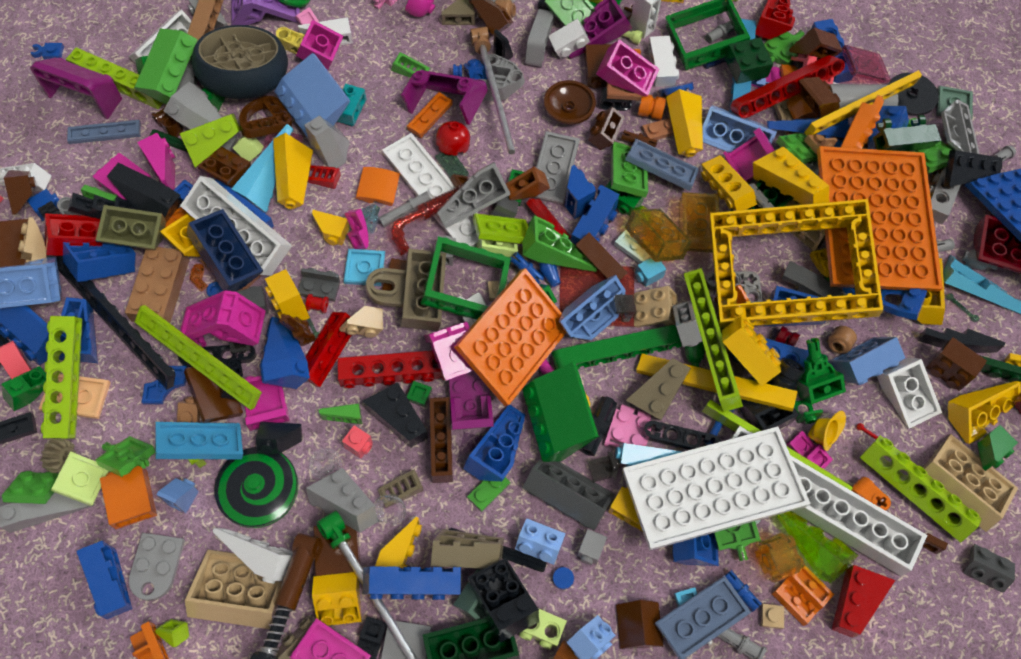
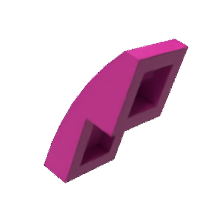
(359, 232)
(804, 446)

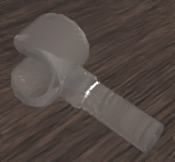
(163, 349)

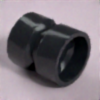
(790, 373)

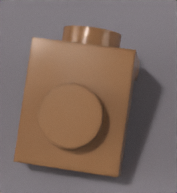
(188, 411)

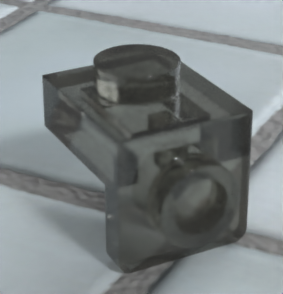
(625, 306)
(603, 467)

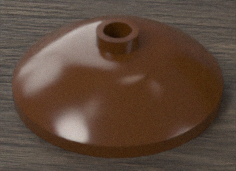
(569, 95)

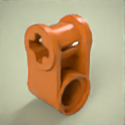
(867, 489)

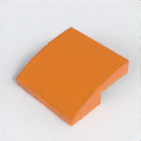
(377, 185)
(803, 595)

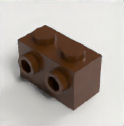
(606, 128)

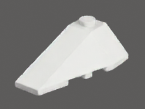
(257, 555)

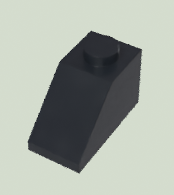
(277, 437)

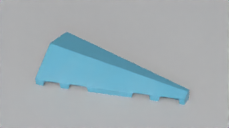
(259, 180)
(968, 280)

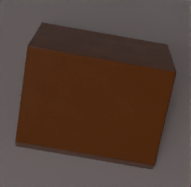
(637, 624)

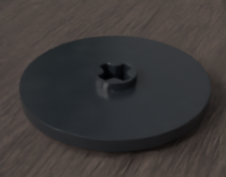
(924, 100)

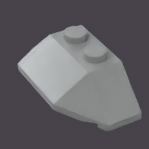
(959, 128)

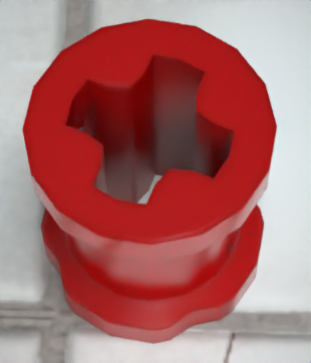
(317, 303)

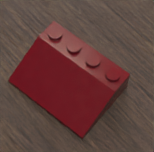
(997, 245)

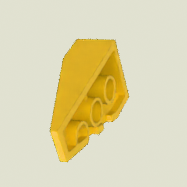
(934, 305)

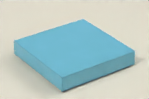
(361, 264)

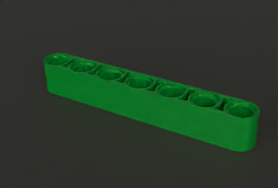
(618, 347)

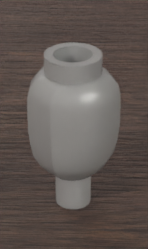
(971, 261)

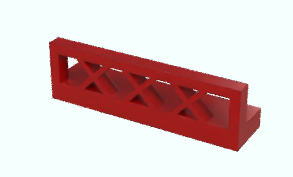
(327, 348)

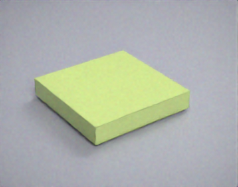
(79, 479)

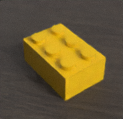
(751, 350)

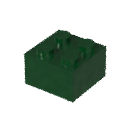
(748, 60)

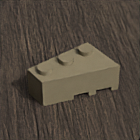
(660, 390)
(465, 549)

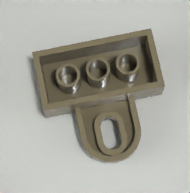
(409, 289)

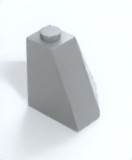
(327, 142)

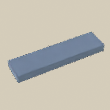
(104, 131)

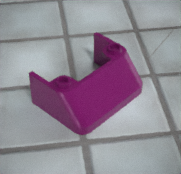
(58, 72)
(472, 89)

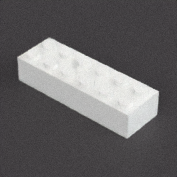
(264, 243)

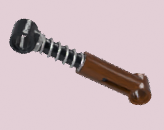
(305, 550)

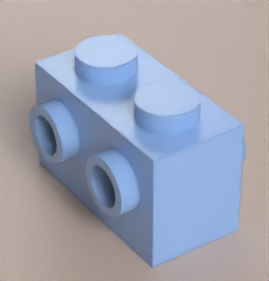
(539, 543)
(592, 639)

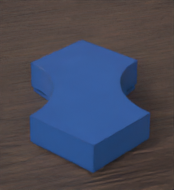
(155, 393)

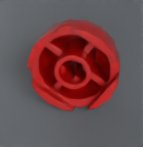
(453, 138)

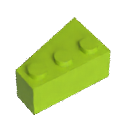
(209, 137)

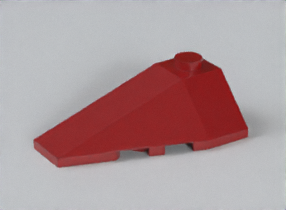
(775, 19)

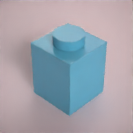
(649, 272)

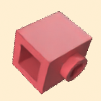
(357, 442)

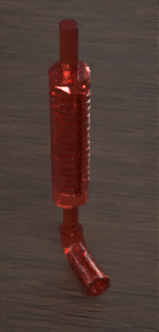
(424, 211)

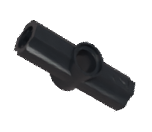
(602, 421)

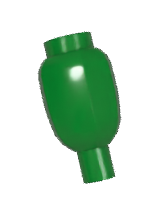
(695, 354)

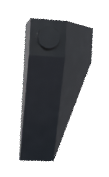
(144, 192)

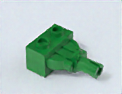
(820, 377)

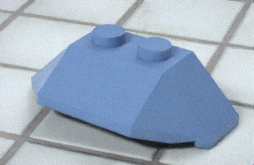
(592, 310)

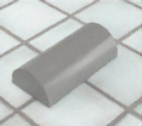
(852, 92)

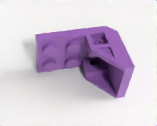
(252, 11)

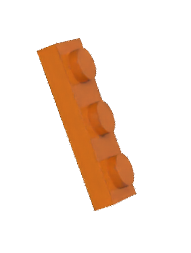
(429, 115)

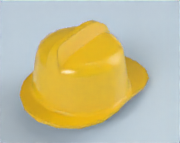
(827, 430)

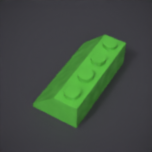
(165, 64)

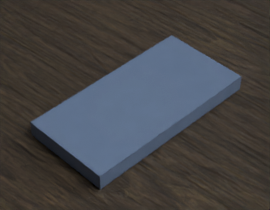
(662, 164)
(702, 618)

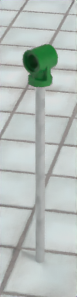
(332, 527)

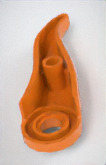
(862, 124)

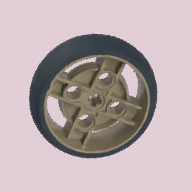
(239, 61)

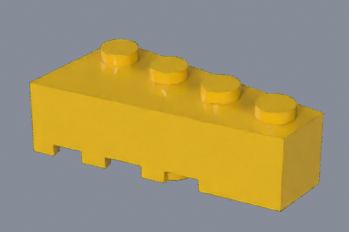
(791, 177)

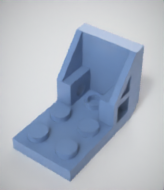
(30, 283)

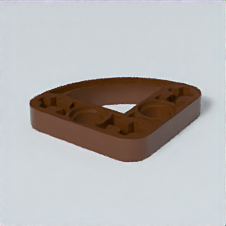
(274, 123)

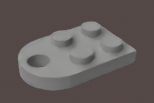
(155, 564)

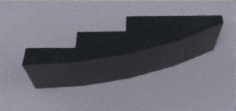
(94, 207)
(974, 340)

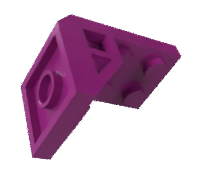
(470, 402)

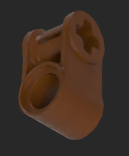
(169, 124)

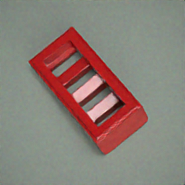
(325, 182)

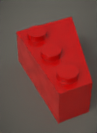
(859, 599)

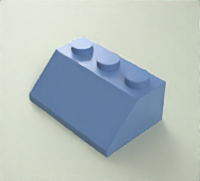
(868, 359)

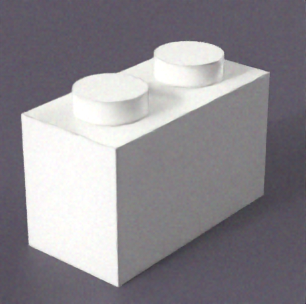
(569, 39)

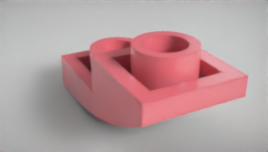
(13, 360)

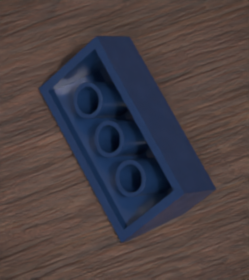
(223, 251)

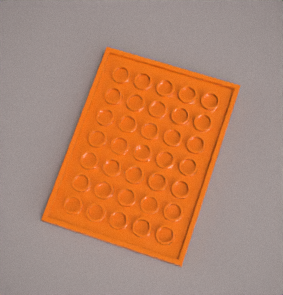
(898, 210)

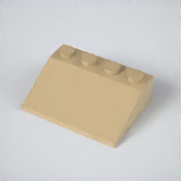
(963, 475)
(231, 592)

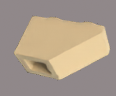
(366, 322)

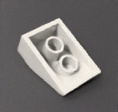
(910, 391)

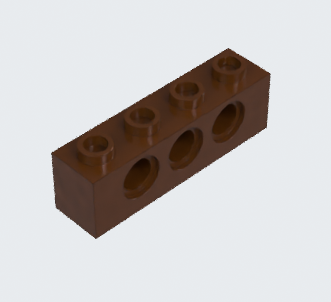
(441, 440)

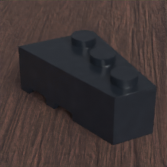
(397, 414)

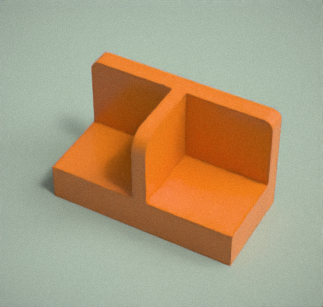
(148, 643)

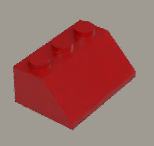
(69, 228)

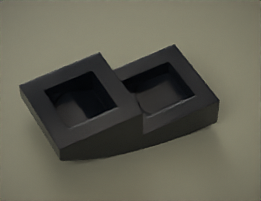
(372, 636)

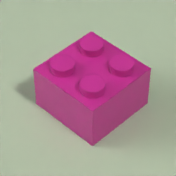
(321, 42)

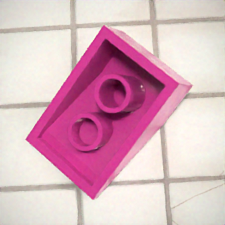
(627, 69)
(159, 158)

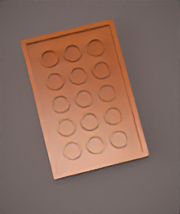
(512, 337)

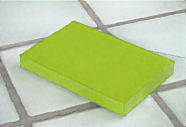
(500, 228)

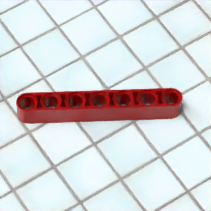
(823, 68)

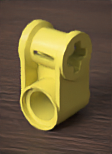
(290, 39)

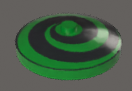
(256, 488)

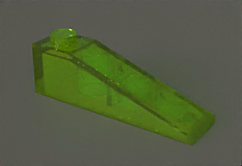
(824, 555)

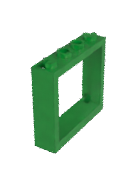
(699, 12)
(451, 303)

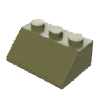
(130, 227)

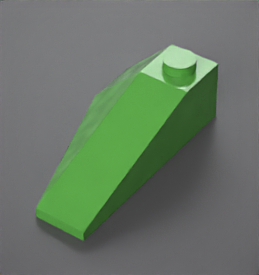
(550, 247)

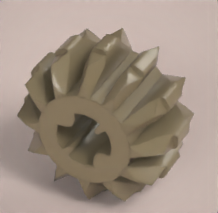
(55, 454)

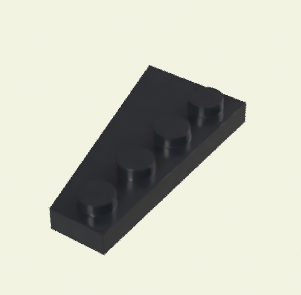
(968, 167)

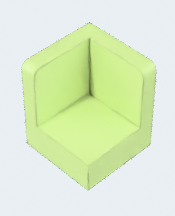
(248, 147)

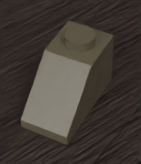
(459, 13)

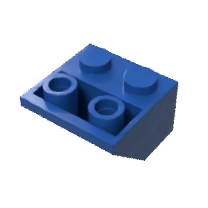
(578, 193)

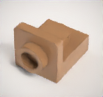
(815, 141)

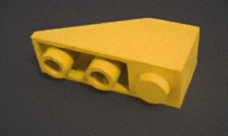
(400, 547)

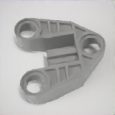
(507, 77)

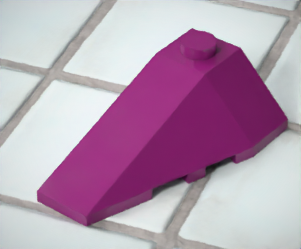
(604, 24)

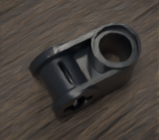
(615, 103)

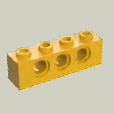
(728, 184)

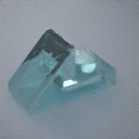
(371, 217)

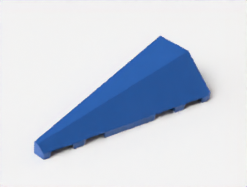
(800, 125)

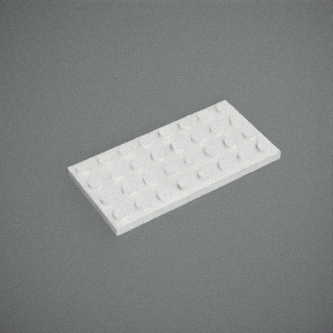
(714, 488)

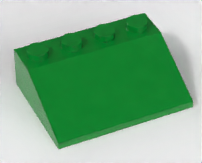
(559, 413)

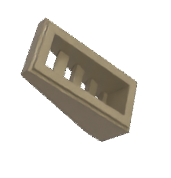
(397, 482)

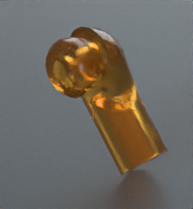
(197, 275)

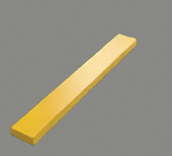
(851, 109)
(703, 379)

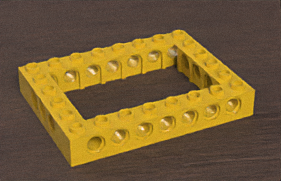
(830, 215)

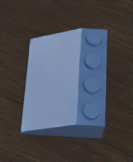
(311, 93)

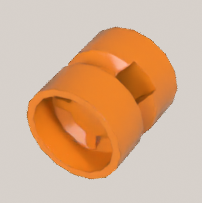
(652, 107)

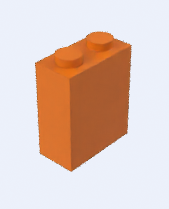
(128, 497)

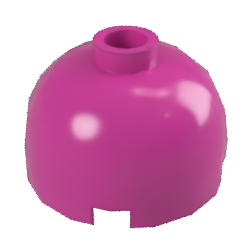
(420, 8)

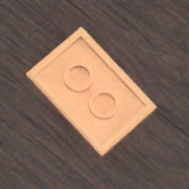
(91, 396)

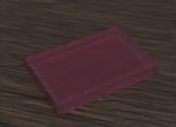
(865, 64)

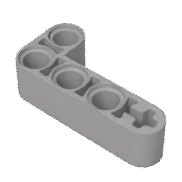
(539, 37)

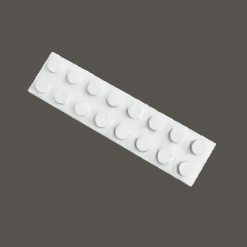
(424, 175)

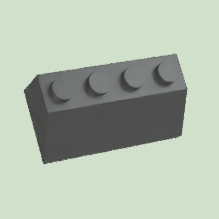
(569, 492)

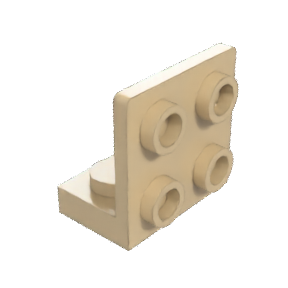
(655, 307)

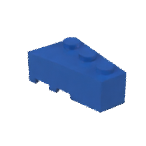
(598, 216)
(98, 261)

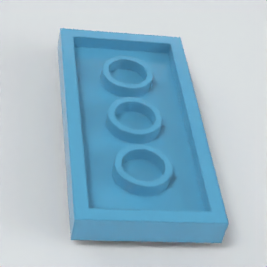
(198, 440)

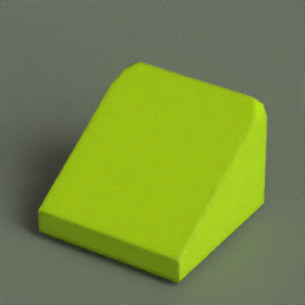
(173, 632)

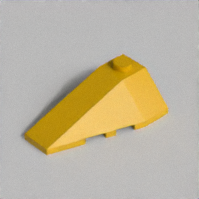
(977, 409)

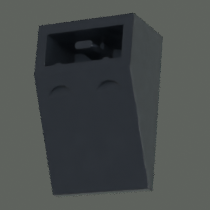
(765, 416)
(504, 600)

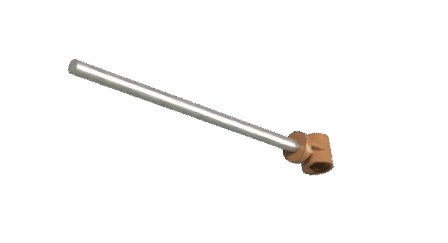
(482, 45)

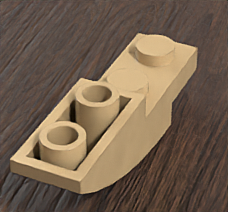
(33, 245)

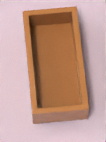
(158, 282)

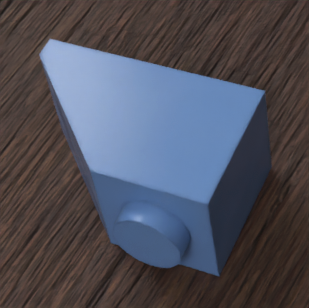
(179, 494)

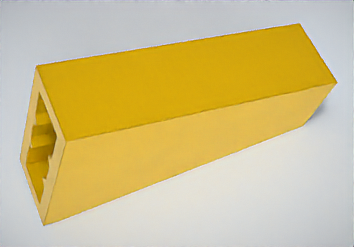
(686, 120)
(291, 170)

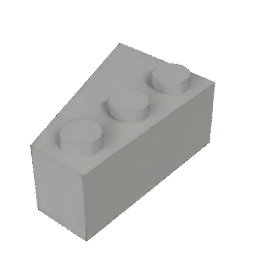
(343, 495)

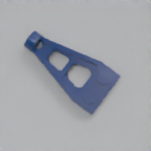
(909, 306)

